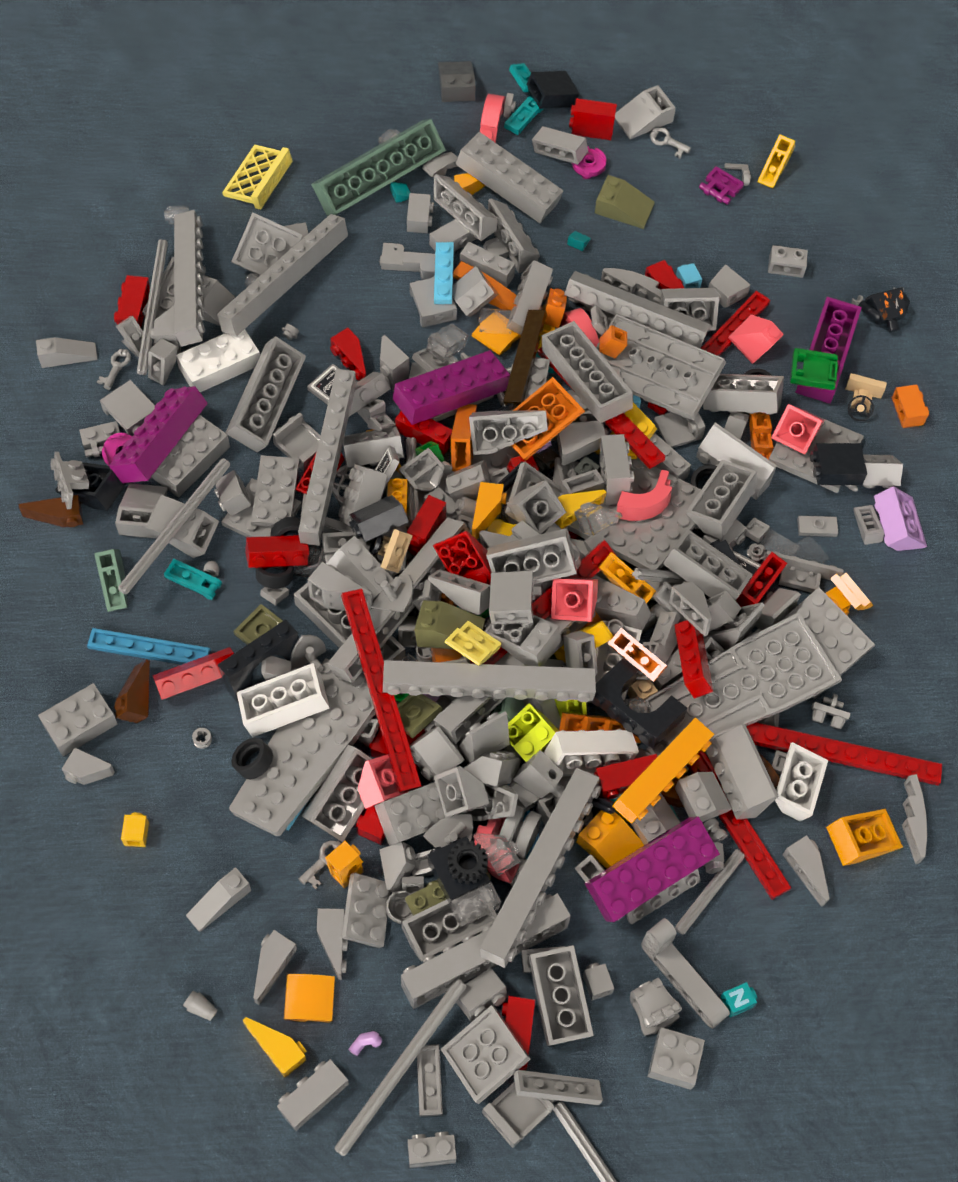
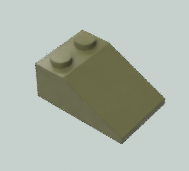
(623, 203)
(438, 621)

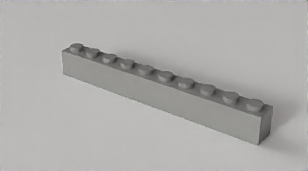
(282, 275)
(188, 278)
(327, 457)
(346, 660)
(489, 680)
(467, 710)
(540, 868)

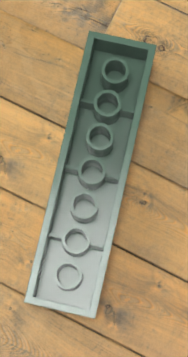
(378, 167)

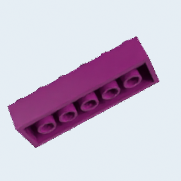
(833, 337)
(450, 387)
(158, 434)
(652, 869)

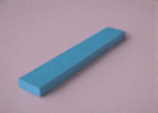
(145, 647)

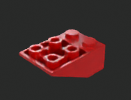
(465, 557)

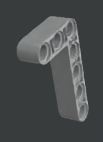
(681, 974)

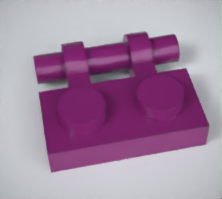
(725, 182)

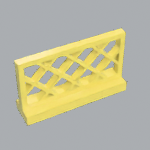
(269, 178)

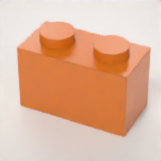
(555, 307)
(910, 406)

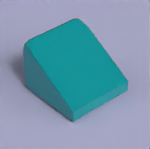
(399, 191)
(578, 240)

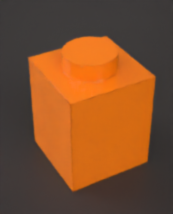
(613, 341)

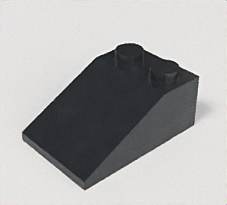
(103, 487)

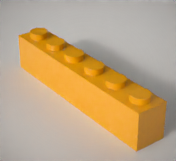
(663, 770)

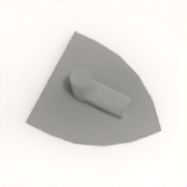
(395, 595)
(307, 651)
(450, 829)

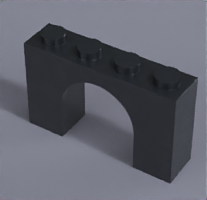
(239, 667)
(648, 727)

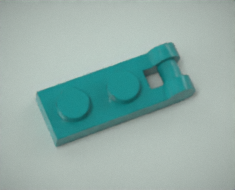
(522, 116)
(192, 578)

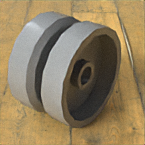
(522, 832)

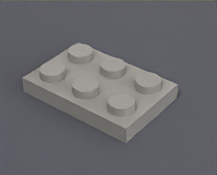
(366, 911)

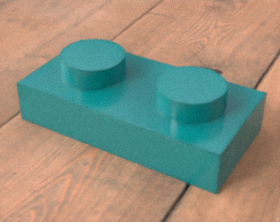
(521, 75)

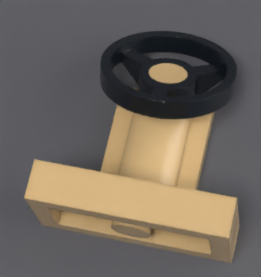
(864, 390)
(392, 549)

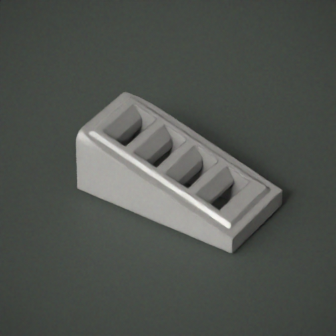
(871, 535)

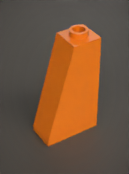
(461, 438)

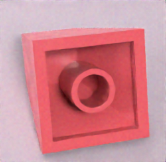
(755, 337)
(797, 428)
(574, 599)
(377, 782)

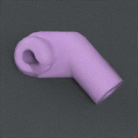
(368, 1038)

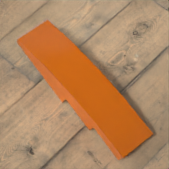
(503, 300)
(760, 433)
(585, 722)

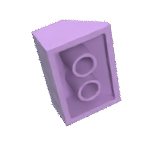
(899, 520)

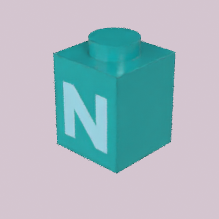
(739, 999)

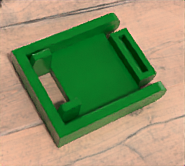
(818, 369)

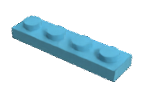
(444, 273)

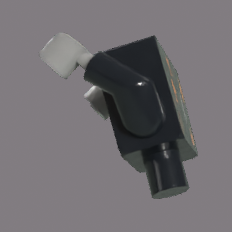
(885, 307)

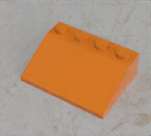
(560, 412)

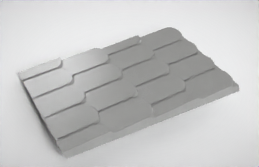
(665, 368)

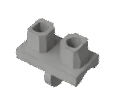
(821, 710)

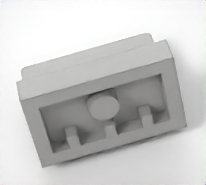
(679, 430)

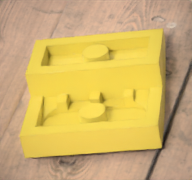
(473, 643)

